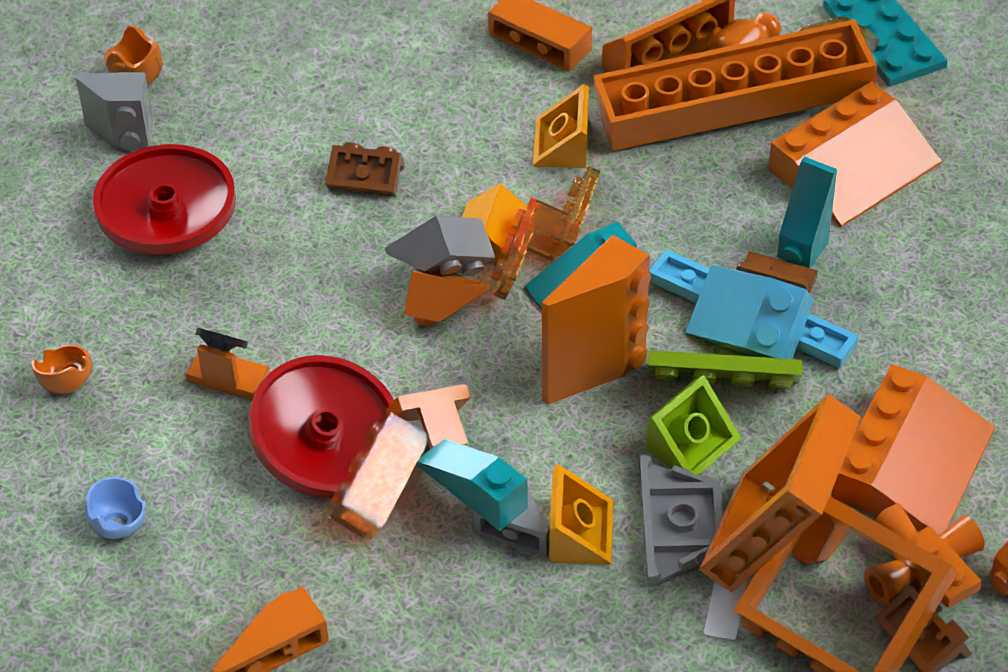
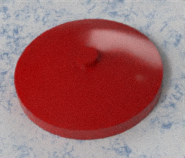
(164, 199)
(314, 420)

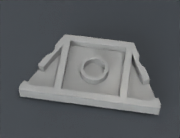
(678, 518)

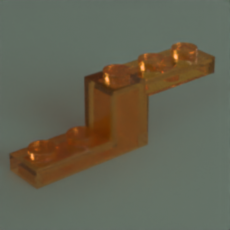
(543, 231)

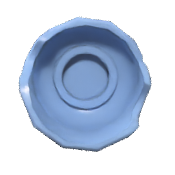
(114, 499)

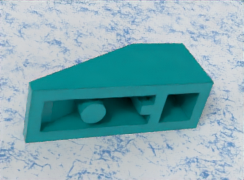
(808, 214)
(566, 264)
(478, 480)

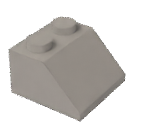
(117, 108)
(445, 246)

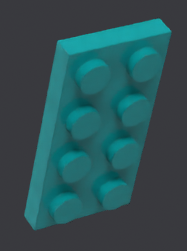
(903, 46)

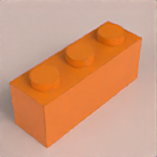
(540, 31)

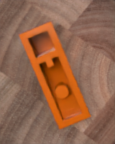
(277, 635)

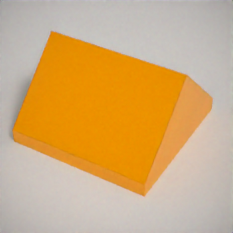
(563, 132)
(496, 210)
(579, 521)

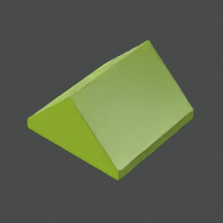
(691, 429)

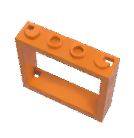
(802, 471)
(789, 642)

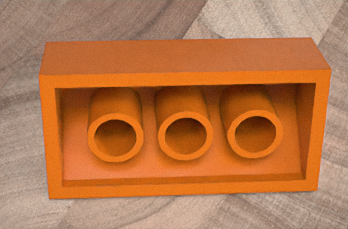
(670, 36)

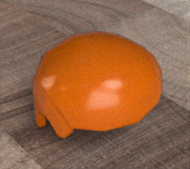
(63, 369)

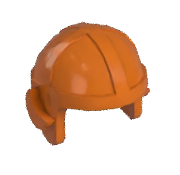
(135, 54)

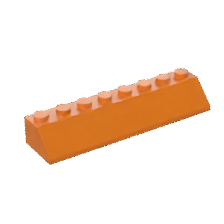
(733, 84)

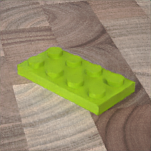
(740, 369)

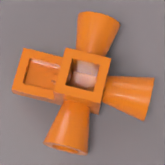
(955, 542)

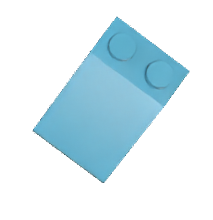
(750, 313)

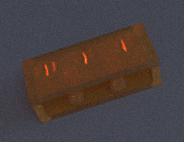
(378, 476)

